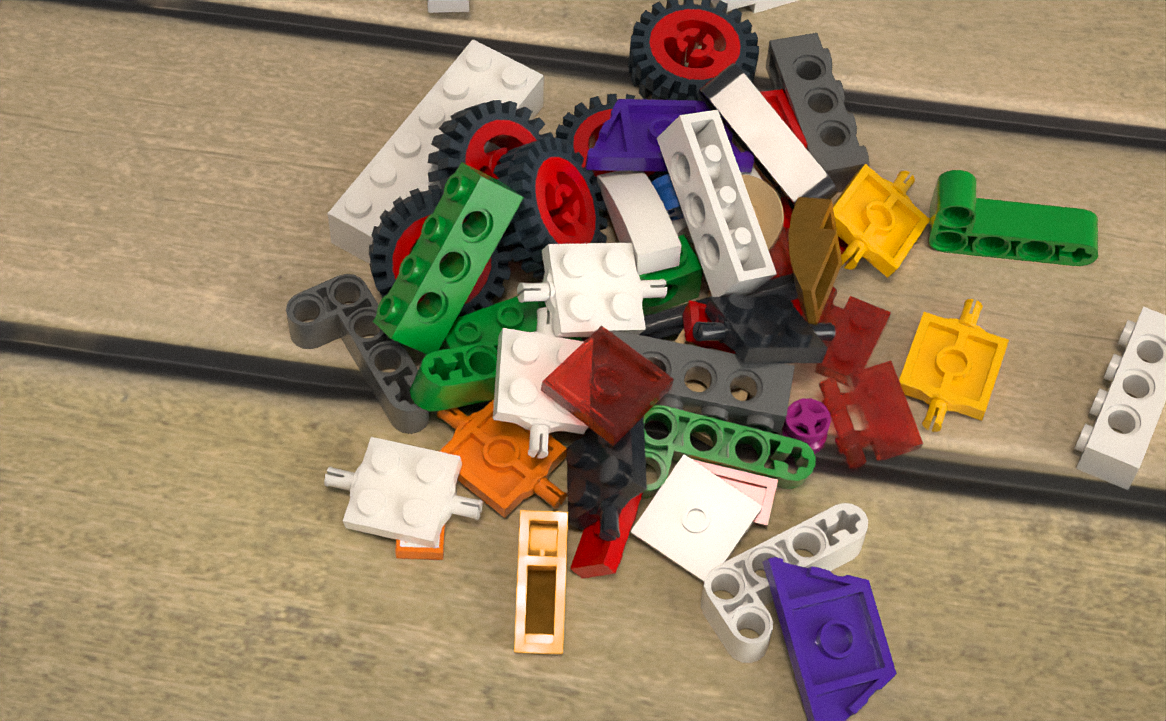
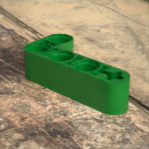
(1008, 228)
(457, 376)
(724, 438)

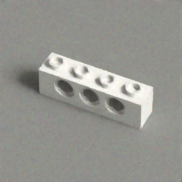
(716, 204)
(1117, 455)

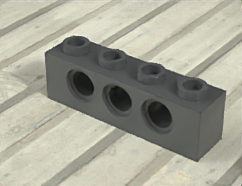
(817, 100)
(721, 373)

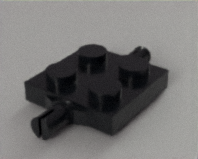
(764, 330)
(604, 479)

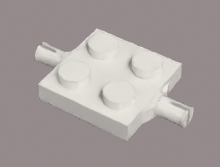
(592, 288)
(521, 366)
(403, 492)

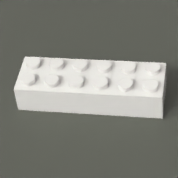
(402, 163)

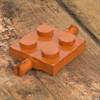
(498, 460)

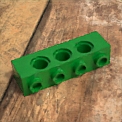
(451, 282)

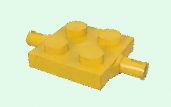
(878, 220)
(953, 365)

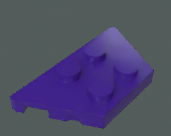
(631, 135)
(830, 638)

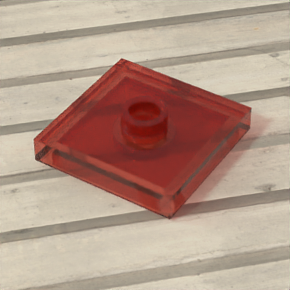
(607, 385)

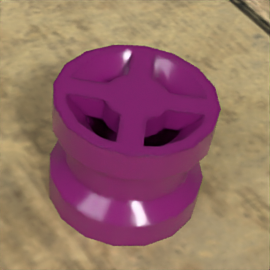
(811, 416)

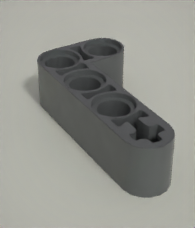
(371, 355)

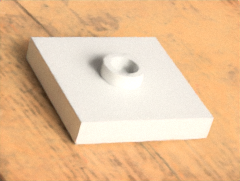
(696, 519)

